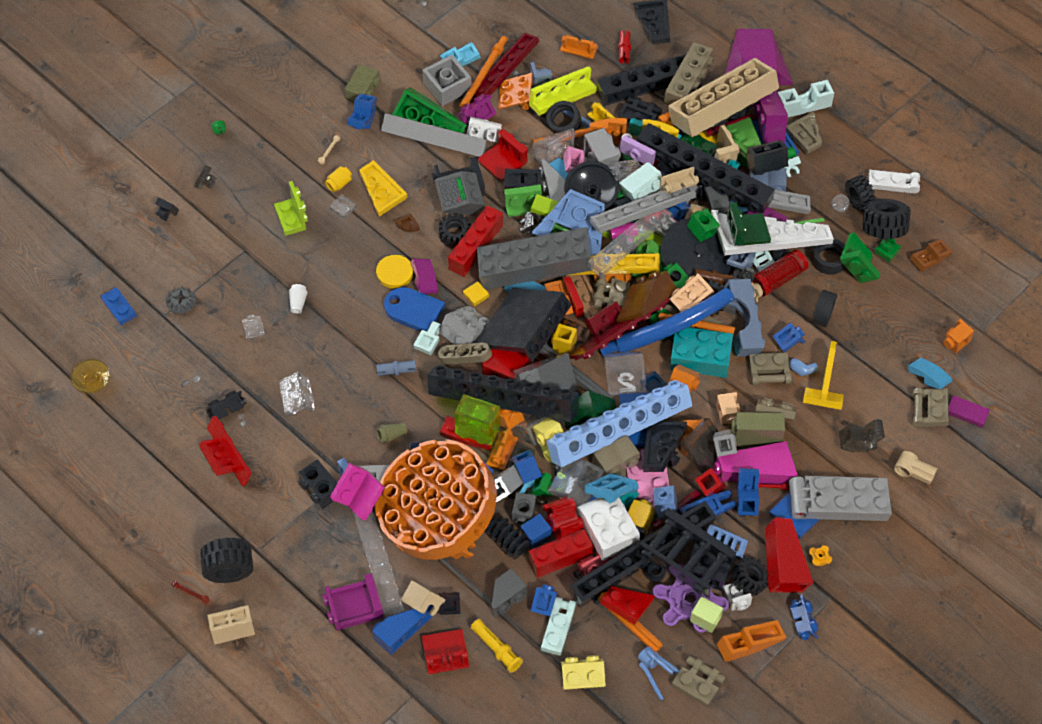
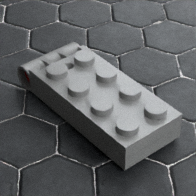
(840, 498)

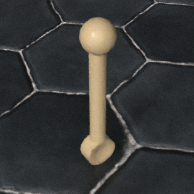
(321, 160)

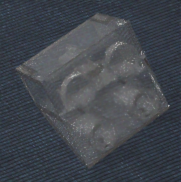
(572, 480)

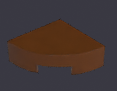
(407, 224)

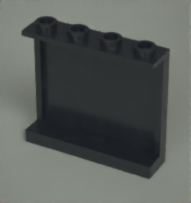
(525, 321)

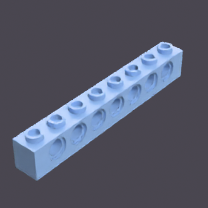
(665, 402)

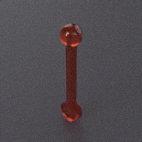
(205, 599)

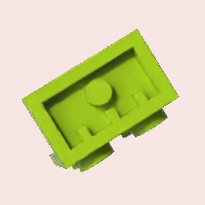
(292, 212)

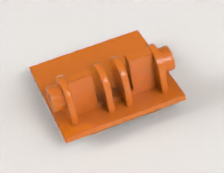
(515, 92)

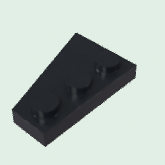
(661, 443)

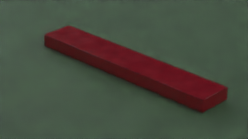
(506, 65)

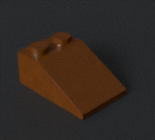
(646, 295)

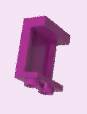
(353, 603)

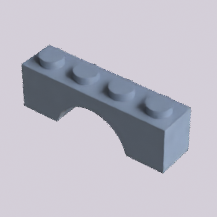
(750, 338)

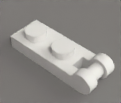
(894, 181)

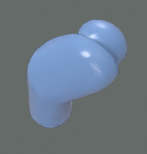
(801, 368)

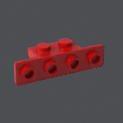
(223, 454)

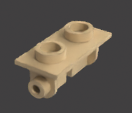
(672, 182)

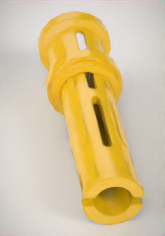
(502, 652)

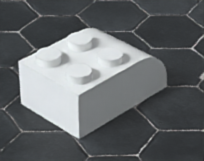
(608, 526)

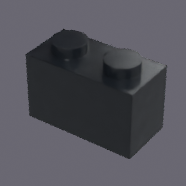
(767, 157)

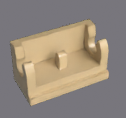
(421, 598)
(231, 624)

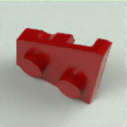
(627, 603)

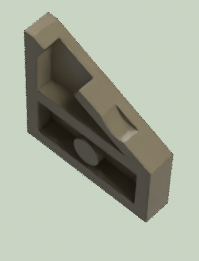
(805, 133)

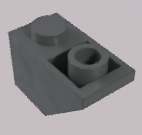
(507, 591)

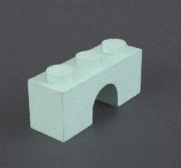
(818, 97)

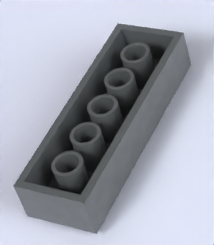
(534, 258)

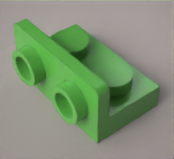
(520, 199)

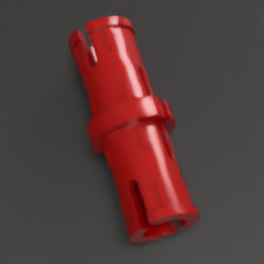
(624, 47)

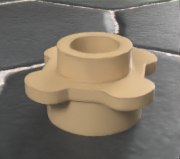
(758, 291)

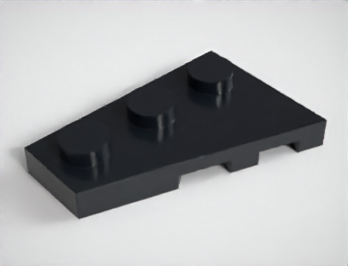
(654, 19)

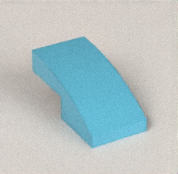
(464, 55)

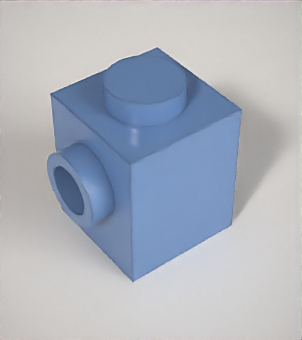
(664, 498)

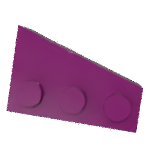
(771, 118)

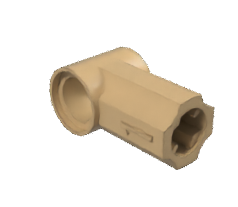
(909, 465)

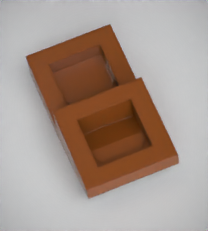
(931, 255)

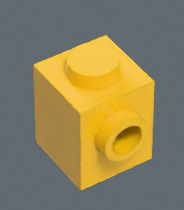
(564, 339)
(642, 514)

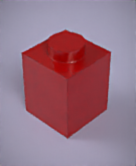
(710, 482)

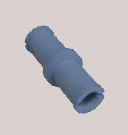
(396, 368)

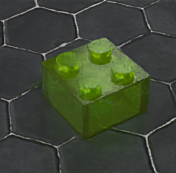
(477, 420)

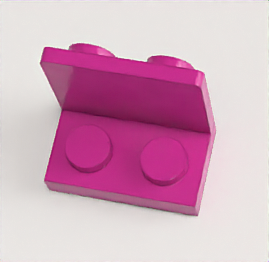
(357, 490)

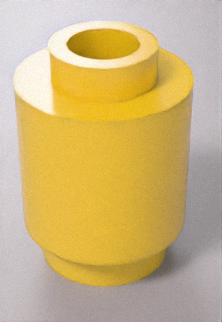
(338, 179)

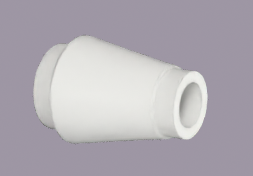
(297, 298)

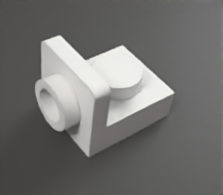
(736, 598)

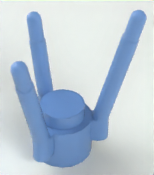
(651, 659)

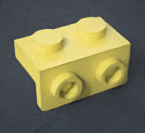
(583, 673)

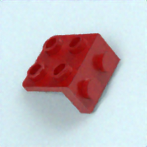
(504, 155)

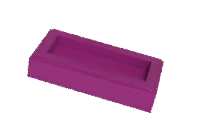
(968, 411)

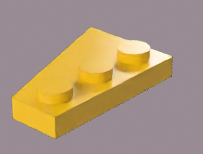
(381, 188)

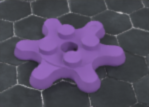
(679, 607)

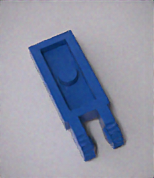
(714, 503)

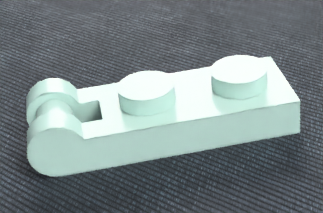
(558, 627)

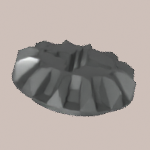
(187, 303)

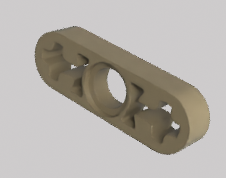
(477, 353)

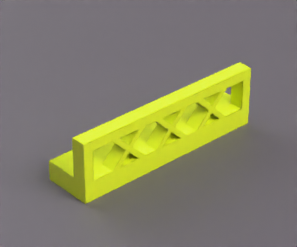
(573, 91)

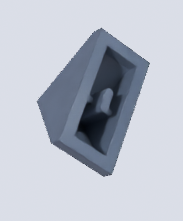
(742, 260)

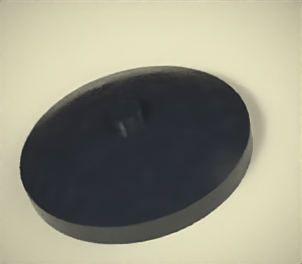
(683, 247)

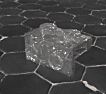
(296, 393)

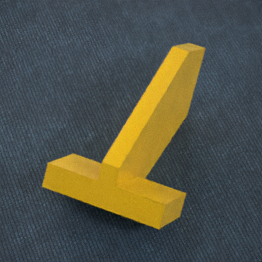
(823, 397)

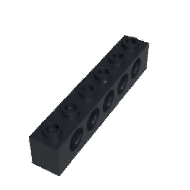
(638, 81)

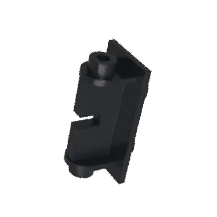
(232, 400)

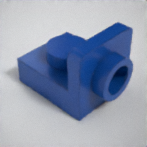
(679, 211)
(789, 337)
(544, 600)

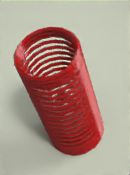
(768, 282)

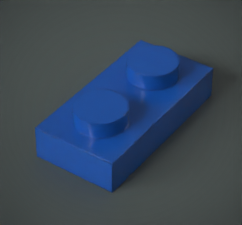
(118, 306)

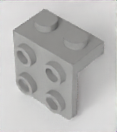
(463, 326)

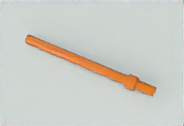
(496, 51)

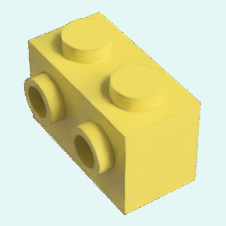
(544, 431)

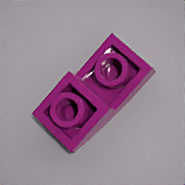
(425, 276)

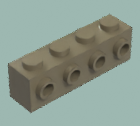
(689, 73)

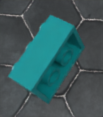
(702, 351)

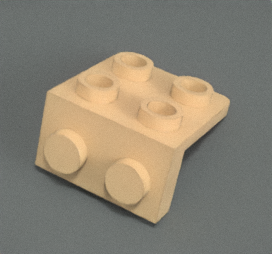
(727, 147)

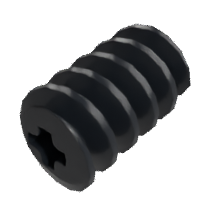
(507, 538)

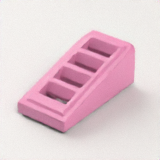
(572, 158)

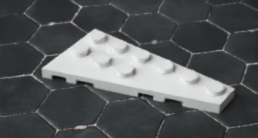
(782, 234)

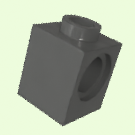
(523, 501)

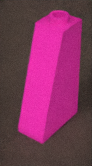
(772, 460)

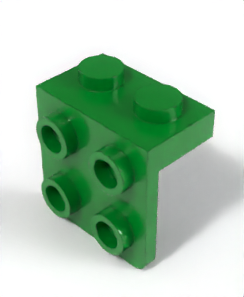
(858, 259)

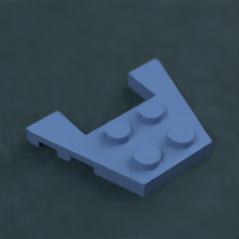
(574, 213)

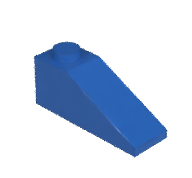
(399, 628)

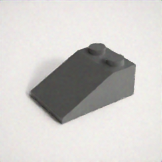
(552, 371)

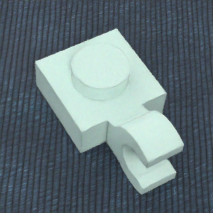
(428, 340)

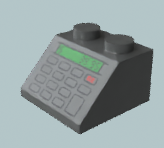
(459, 193)

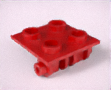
(445, 651)

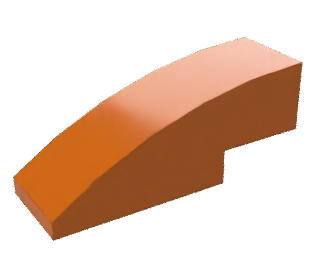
(750, 640)

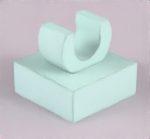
(791, 165)

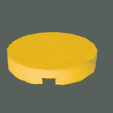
(394, 271)

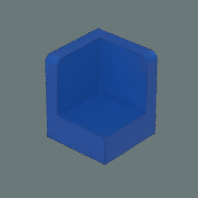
(527, 466)
(537, 531)

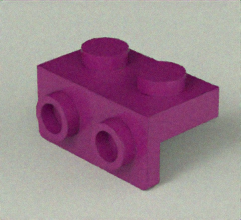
(479, 109)

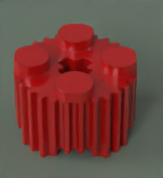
(563, 517)

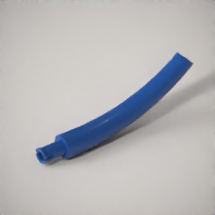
(669, 326)

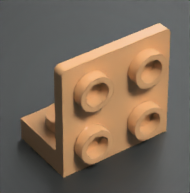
(692, 293)

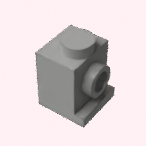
(725, 443)

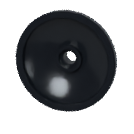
(594, 177)

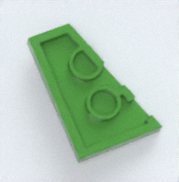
(744, 135)

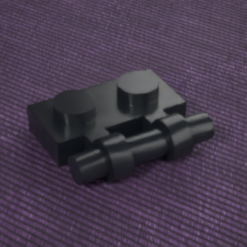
(633, 111)

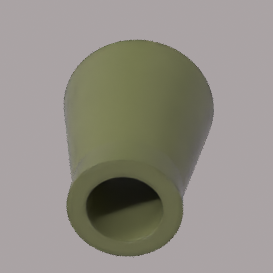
(390, 432)

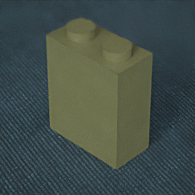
(758, 429)

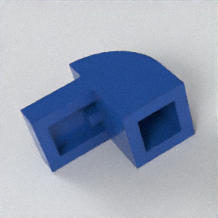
(363, 112)
(748, 492)

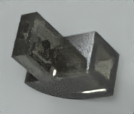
(861, 439)

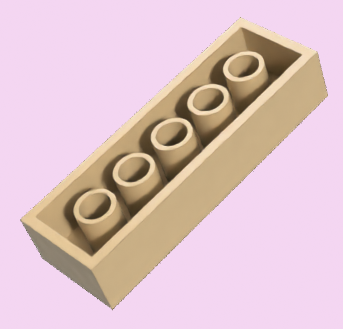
(723, 97)

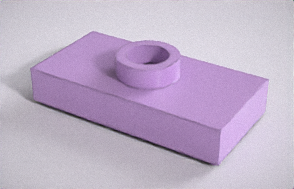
(637, 150)

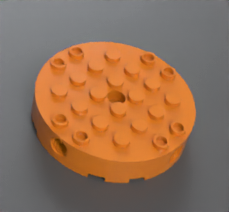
(436, 499)

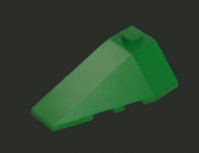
(422, 109)

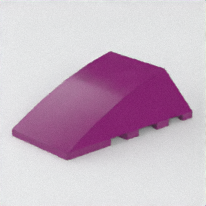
(759, 45)

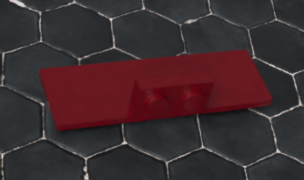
(605, 328)

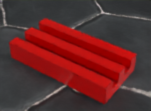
(575, 300)

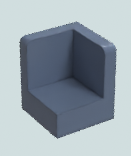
(540, 76)

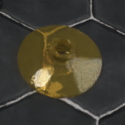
(90, 369)

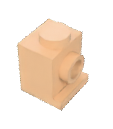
(727, 407)

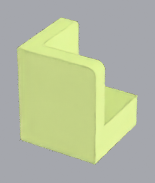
(706, 614)

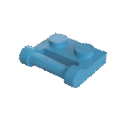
(611, 487)

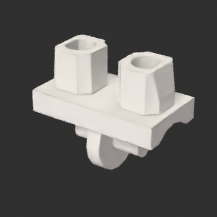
(484, 129)

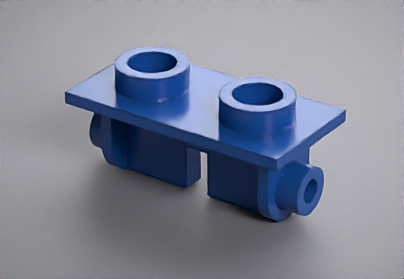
(807, 625)

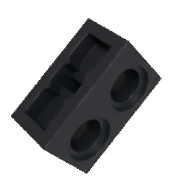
(520, 178)
(323, 482)

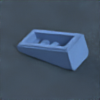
(727, 536)

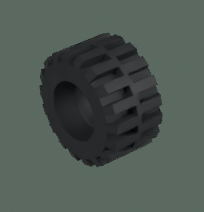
(886, 218)
(226, 560)

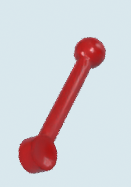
(784, 486)

